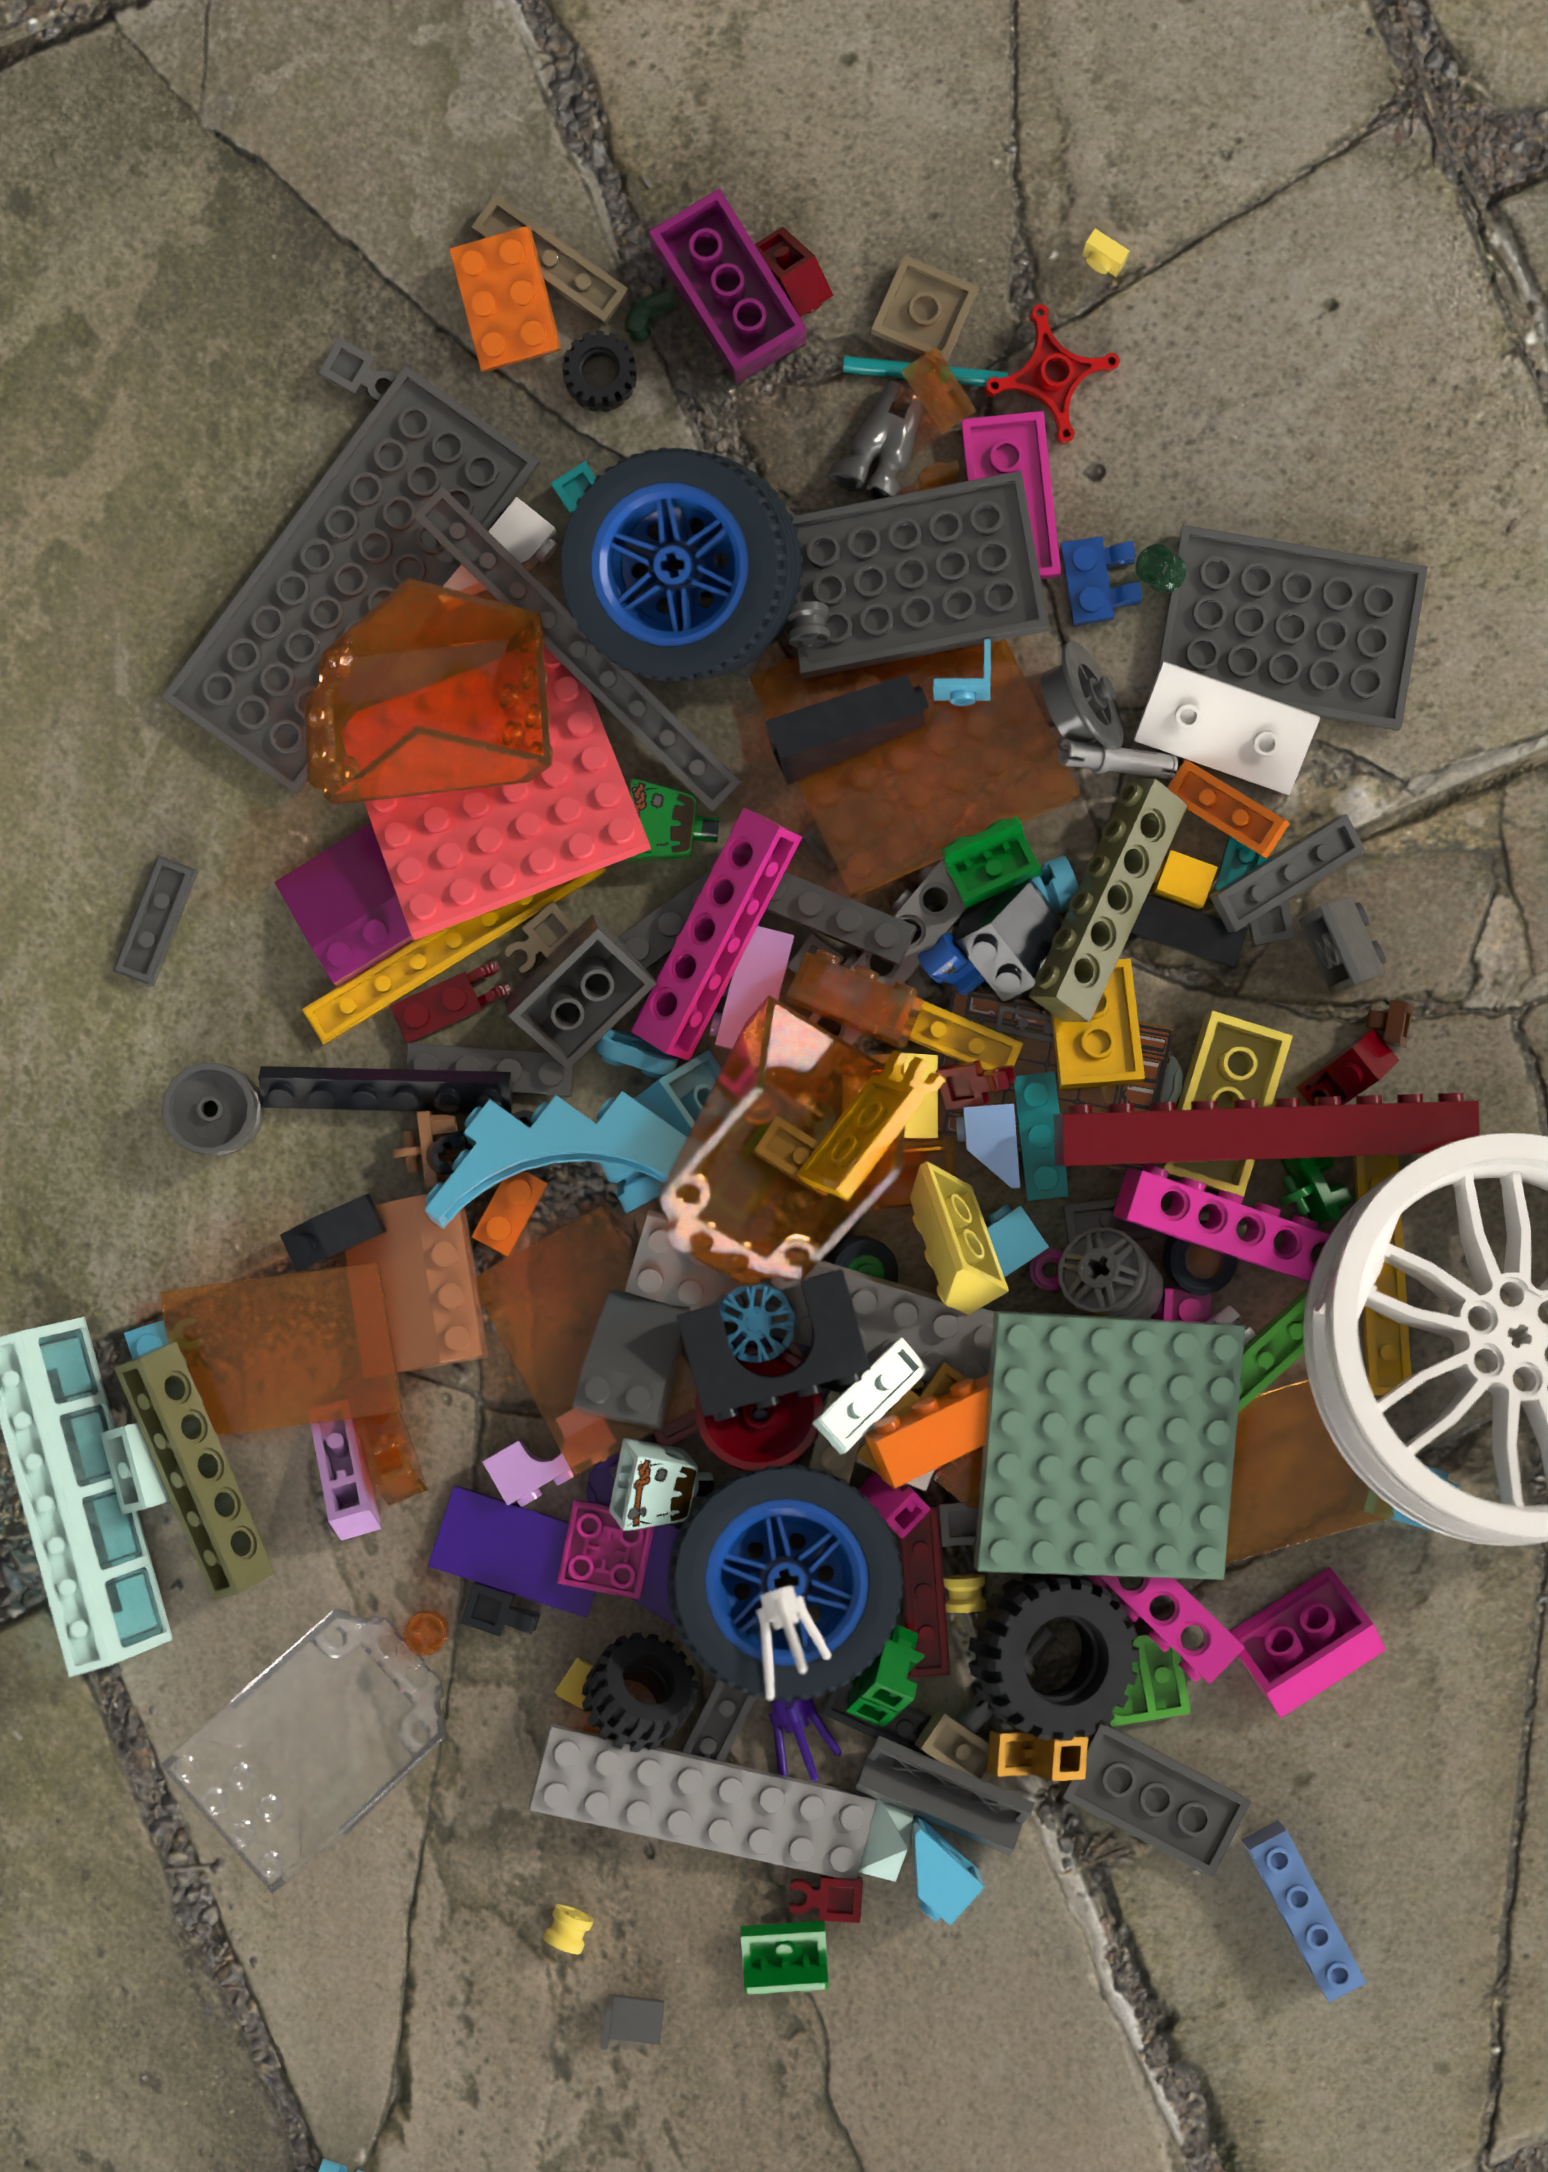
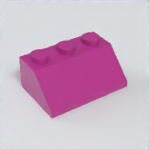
(1307, 1642)

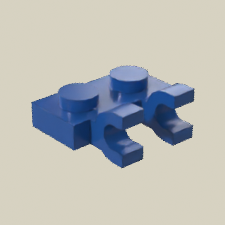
(1088, 579)

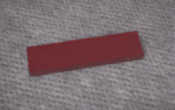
(925, 1595)

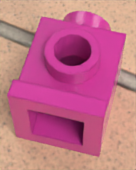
(898, 1506)

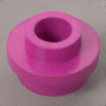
(1035, 1270)

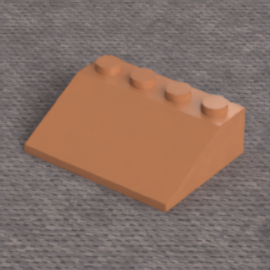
(426, 1285)

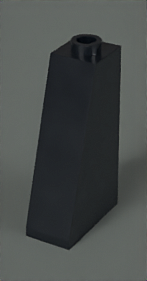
(844, 726)

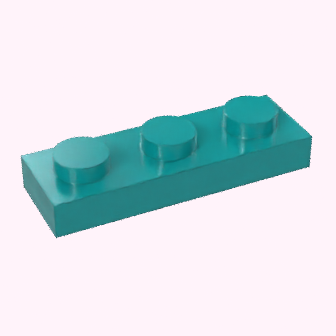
(1036, 1104)

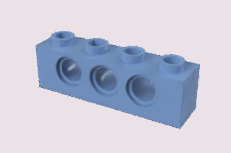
(1304, 1911)

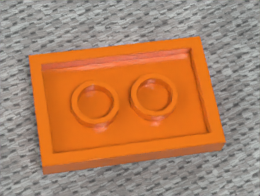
(505, 299)

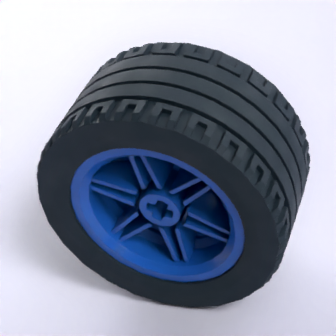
(612, 536)
(838, 1531)

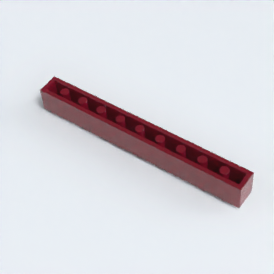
(1262, 1132)

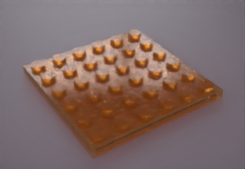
(936, 783)

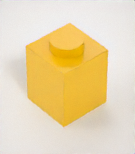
(1184, 880)

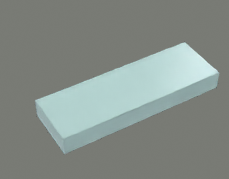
(871, 1397)

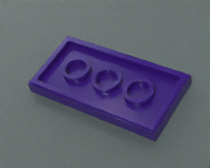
(506, 1550)

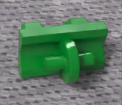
(1310, 1191)

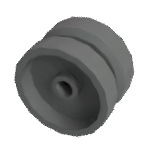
(189, 1099)

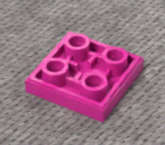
(602, 1554)

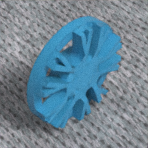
(757, 1322)

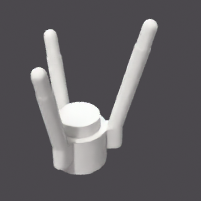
(782, 1609)

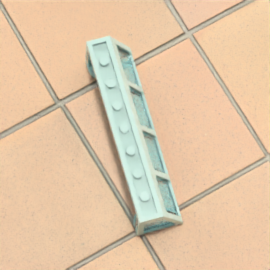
(86, 1550)

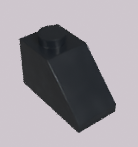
(333, 1233)

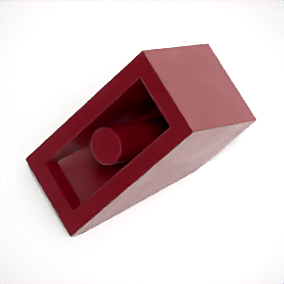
(795, 271)

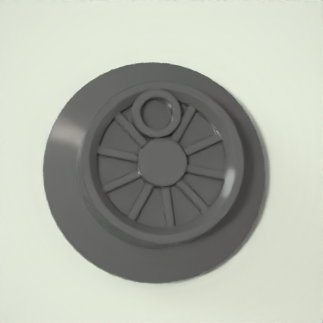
(1082, 699)

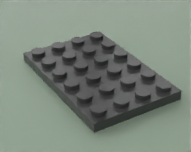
(921, 573)
(1297, 624)

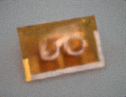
(855, 998)

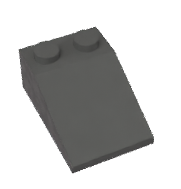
(1342, 944)
(631, 1361)

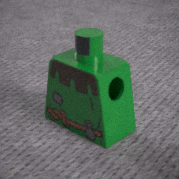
(669, 822)

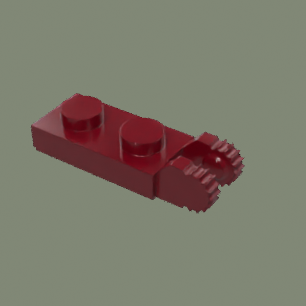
(446, 1003)

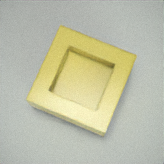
(1104, 254)

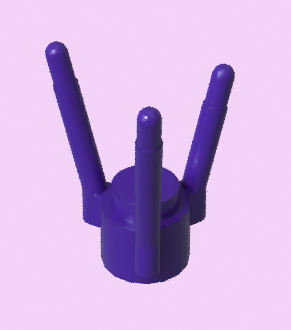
(794, 1717)

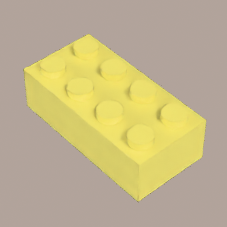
(1230, 1064)

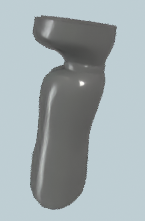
(881, 438)

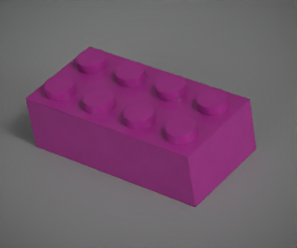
(727, 286)

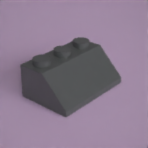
(579, 992)

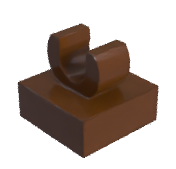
(1394, 1023)

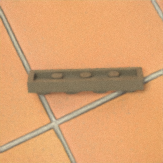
(561, 265)

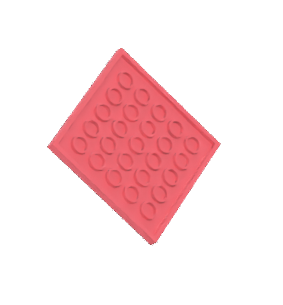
(502, 843)

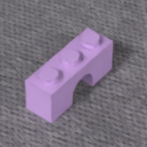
(521, 1473)

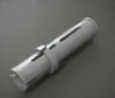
(1121, 760)

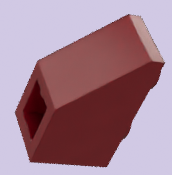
(1350, 1070)

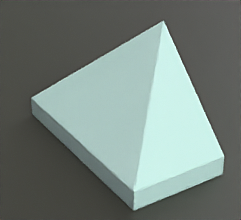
(886, 1841)

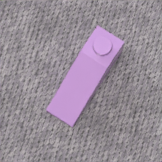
(345, 1479)

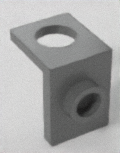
(632, 2020)

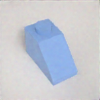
(992, 1139)

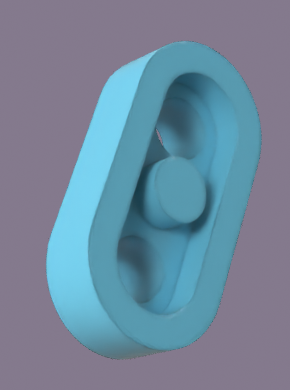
(625, 1048)

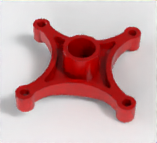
(1051, 374)

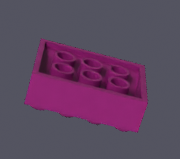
(347, 906)

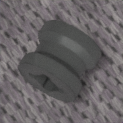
(808, 624)

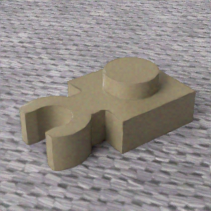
(545, 935)

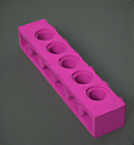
(716, 934)
(1141, 1205)
(1218, 1644)

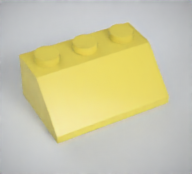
(956, 1240)

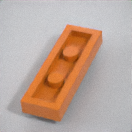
(1228, 809)

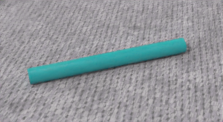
(893, 369)

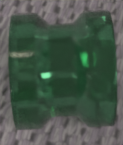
(1152, 562)

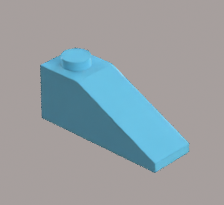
(1014, 1238)

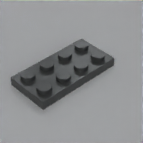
(1157, 1799)

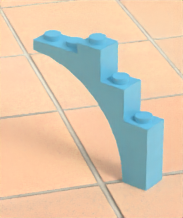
(559, 1134)

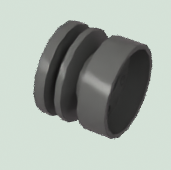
(1128, 1290)

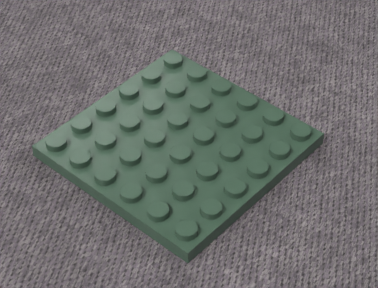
(1108, 1446)

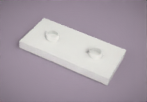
(1226, 728)

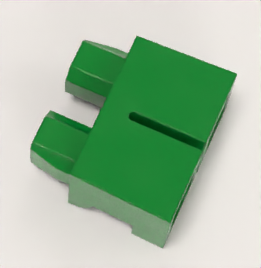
(883, 1685)

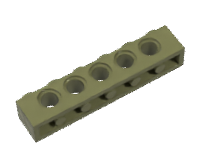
(1108, 900)
(194, 1470)

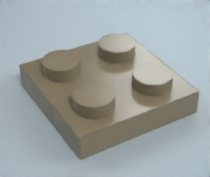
(924, 308)

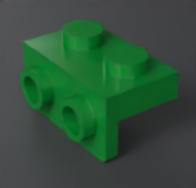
(990, 861)
(784, 1957)

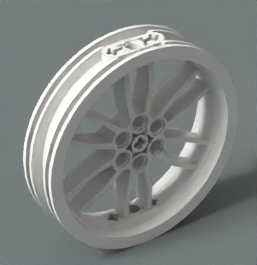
(1333, 1360)

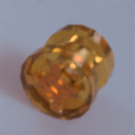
(418, 1639)

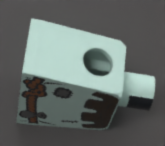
(655, 1485)

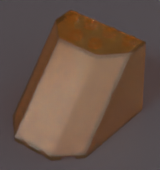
(429, 699)
(736, 1206)

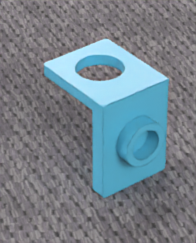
(966, 690)

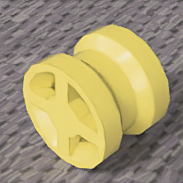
(965, 1593)
(568, 1929)

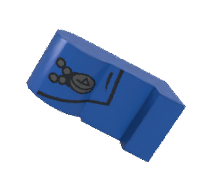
(950, 964)

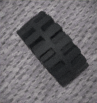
(596, 346)

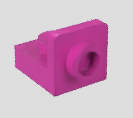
(1183, 1306)

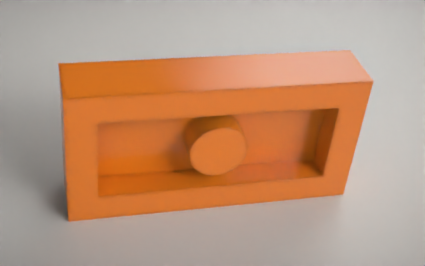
(509, 1212)

